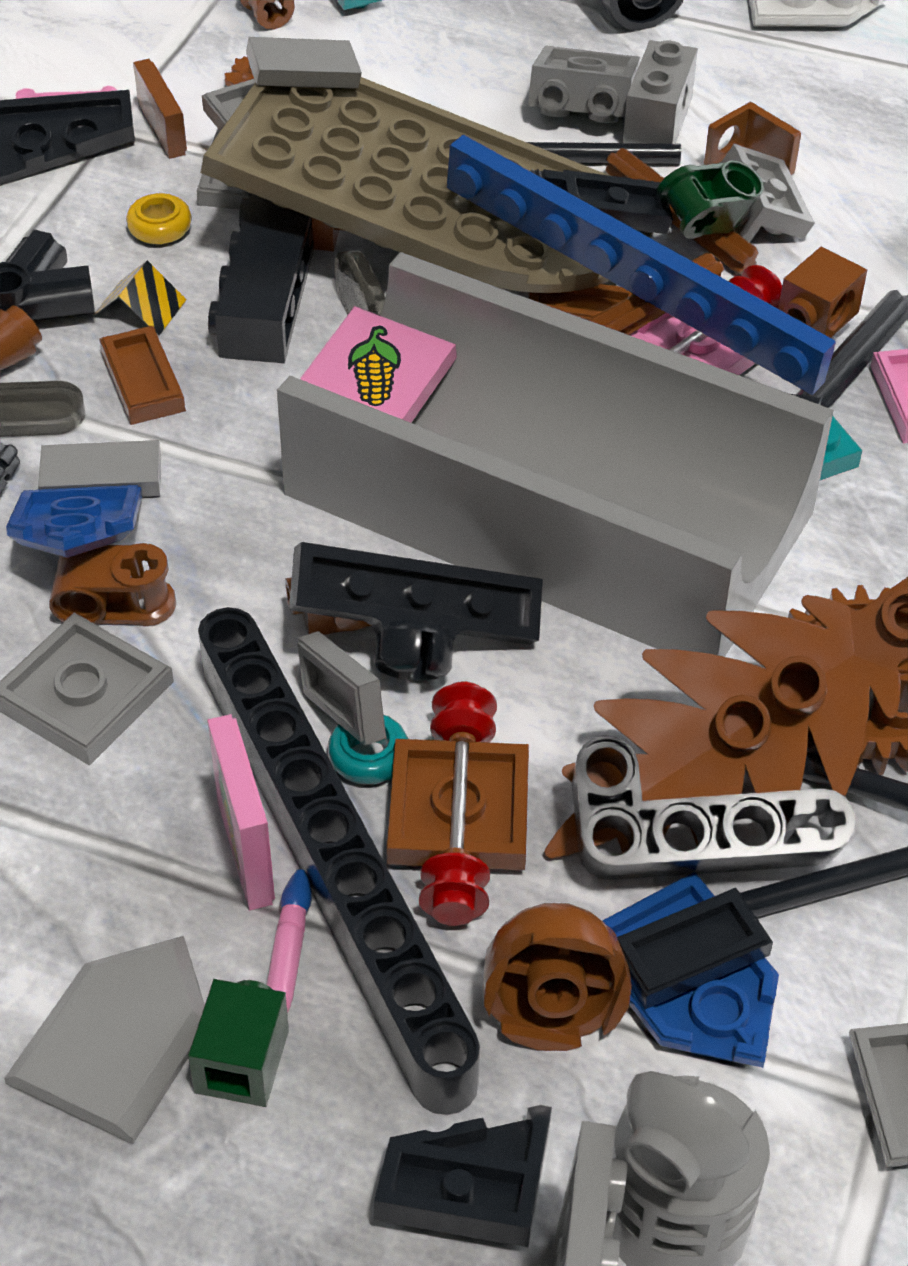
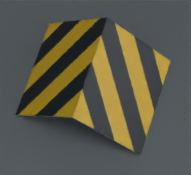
(148, 296)

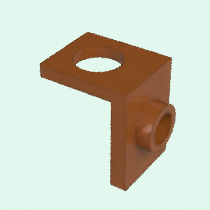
(757, 131)

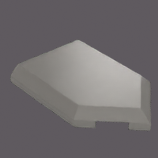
(116, 1038)

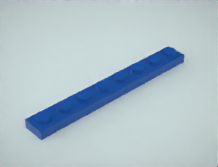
(641, 265)

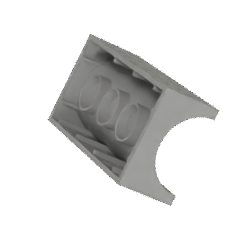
(569, 460)

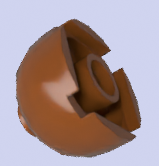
(555, 977)

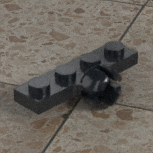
(415, 604)

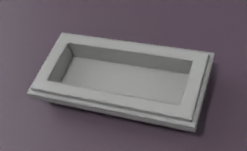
(884, 1072)

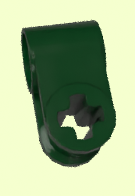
(710, 196)

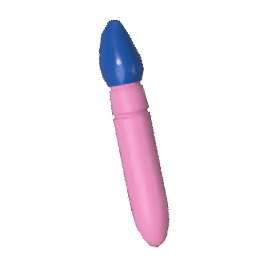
(289, 935)

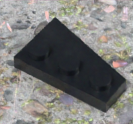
(60, 129)

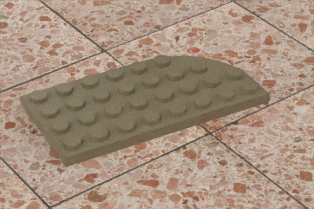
(381, 172)

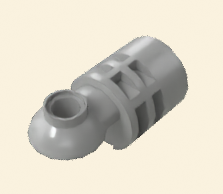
(690, 1172)

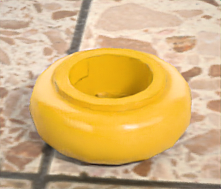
(159, 218)

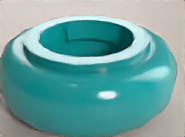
(360, 767)

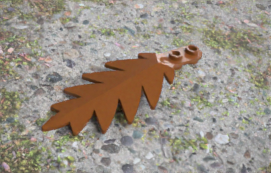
(758, 713)

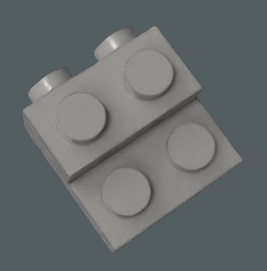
(582, 83)

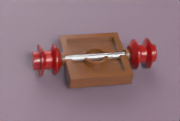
(459, 804)

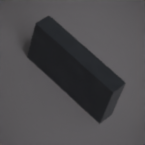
(693, 947)

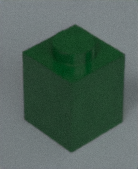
(239, 1042)

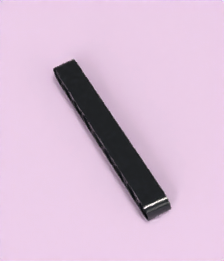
(314, 810)

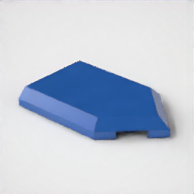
(74, 518)
(718, 1019)

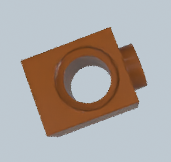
(823, 291)

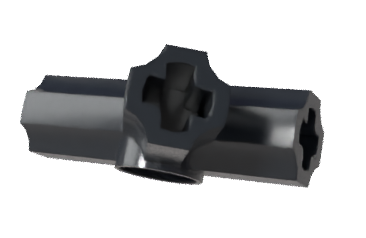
(40, 285)

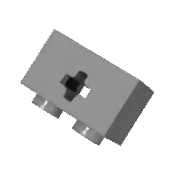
(660, 93)

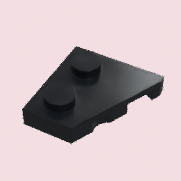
(467, 1178)

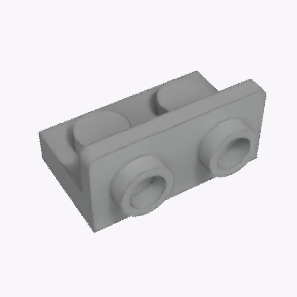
(780, 205)

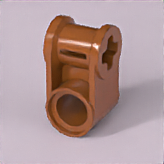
(109, 583)

